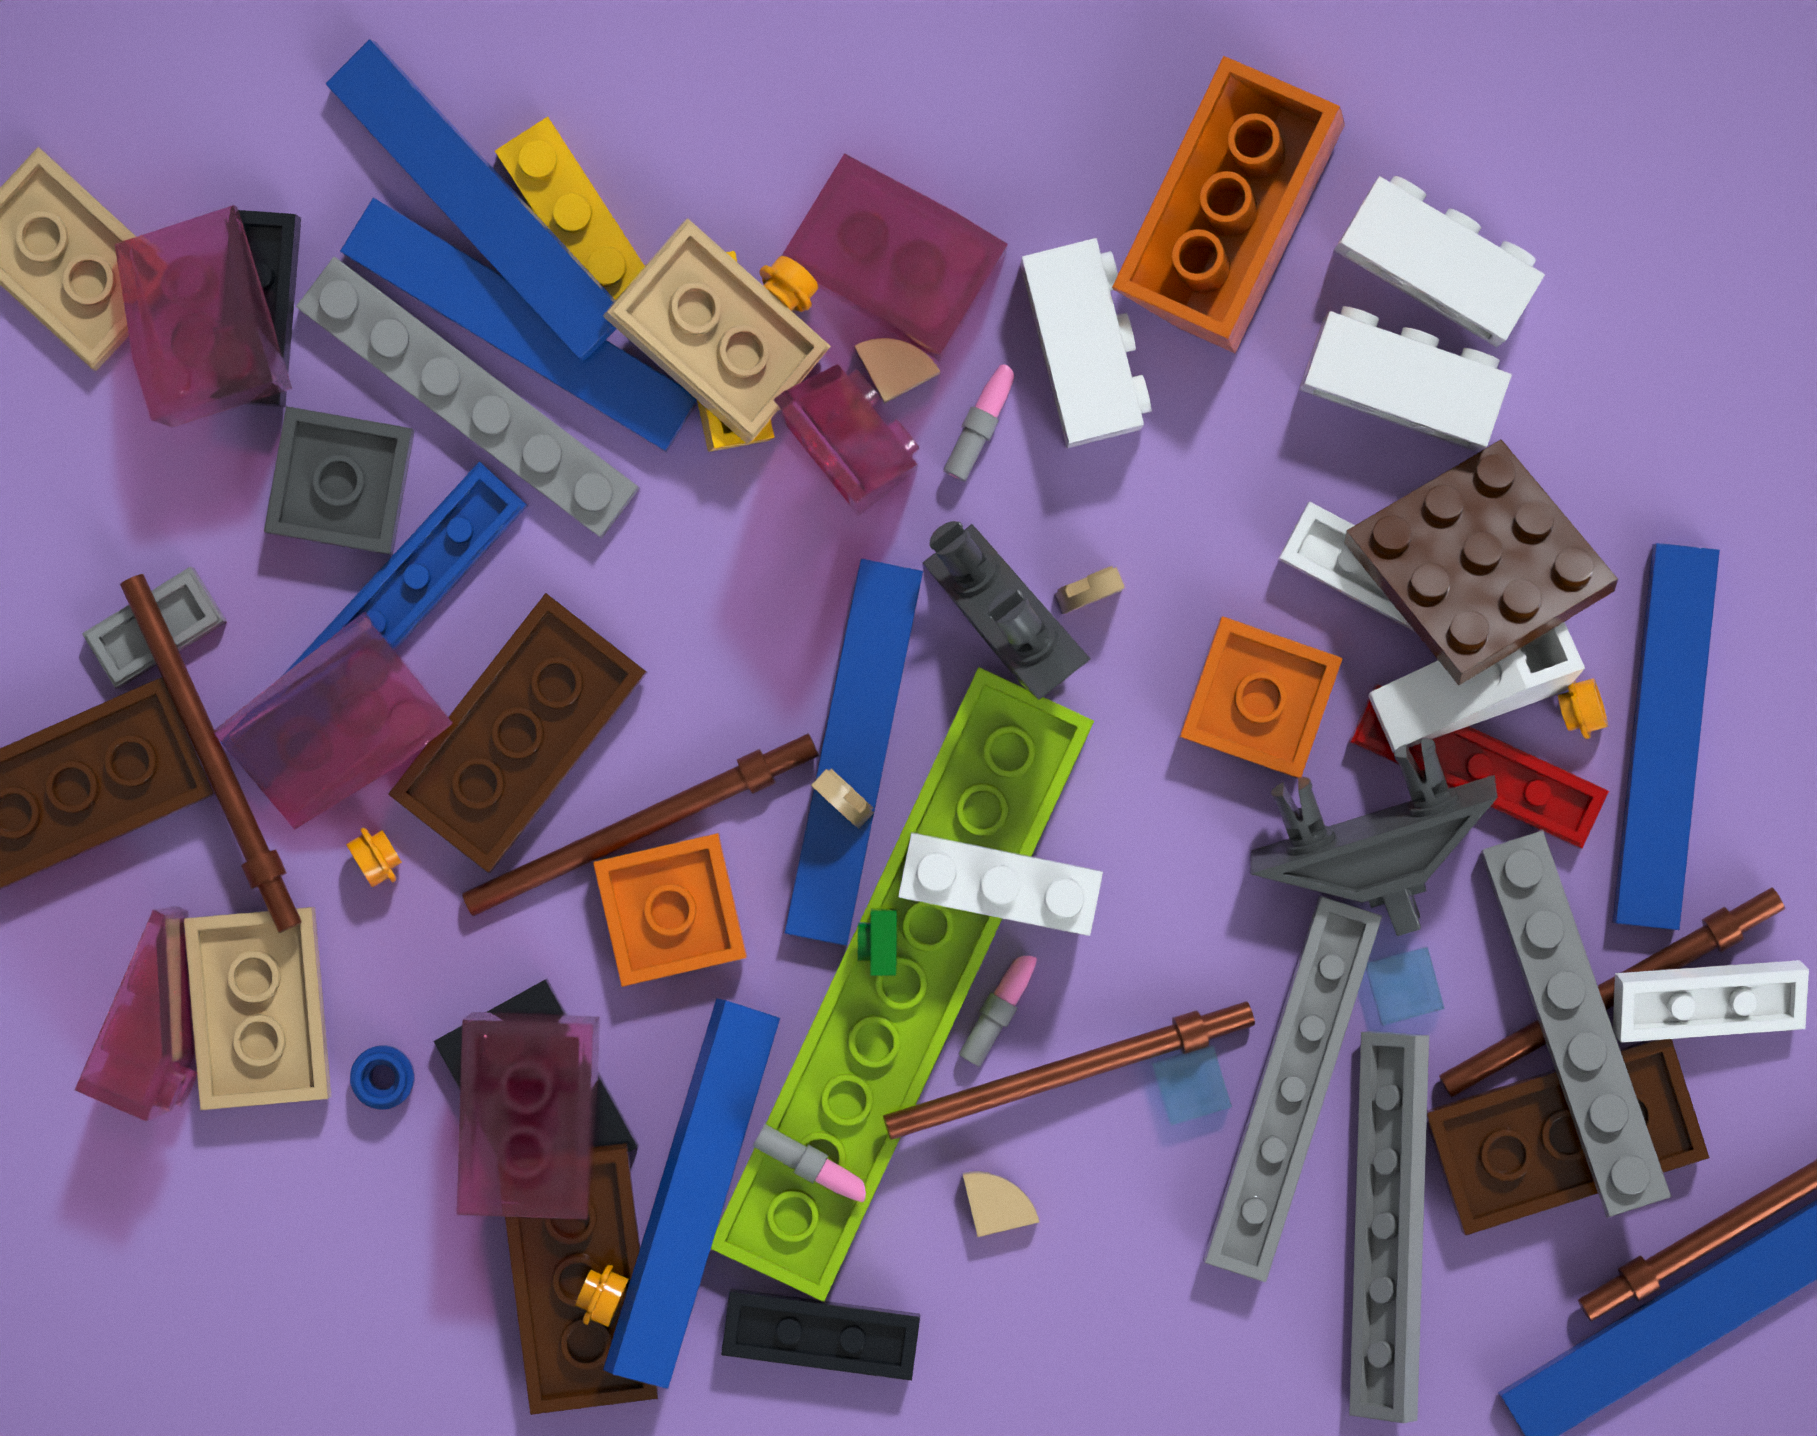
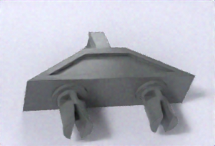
(1003, 609)
(1382, 853)

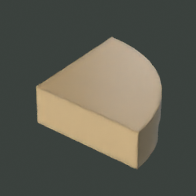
(895, 366)
(1089, 590)
(843, 797)
(997, 1203)

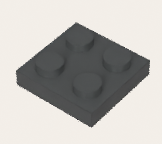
(339, 480)

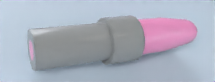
(980, 423)
(998, 1010)
(810, 1163)

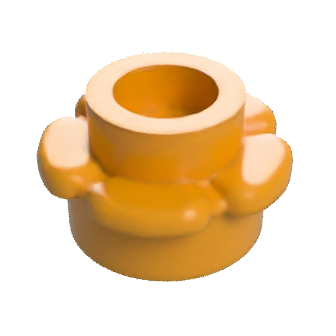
(789, 283)
(1583, 707)
(374, 856)
(601, 1295)

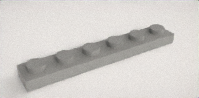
(467, 397)
(1575, 1024)
(1292, 1089)
(1389, 1226)

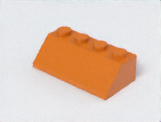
(1230, 203)

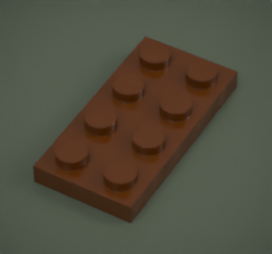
(518, 733)
(95, 780)
(1521, 1154)
(548, 1271)

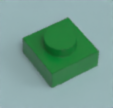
(879, 942)

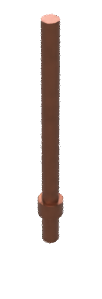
(753, 772)
(262, 866)
(1718, 931)
(1187, 1033)
(1642, 1277)

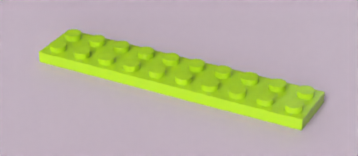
(884, 1033)

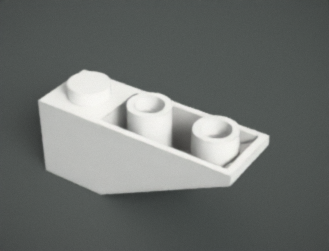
(1433, 704)

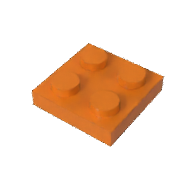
(1260, 697)
(670, 909)

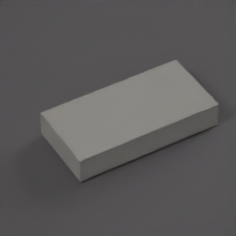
(186, 610)

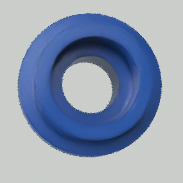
(363, 1084)

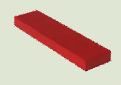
(1524, 784)

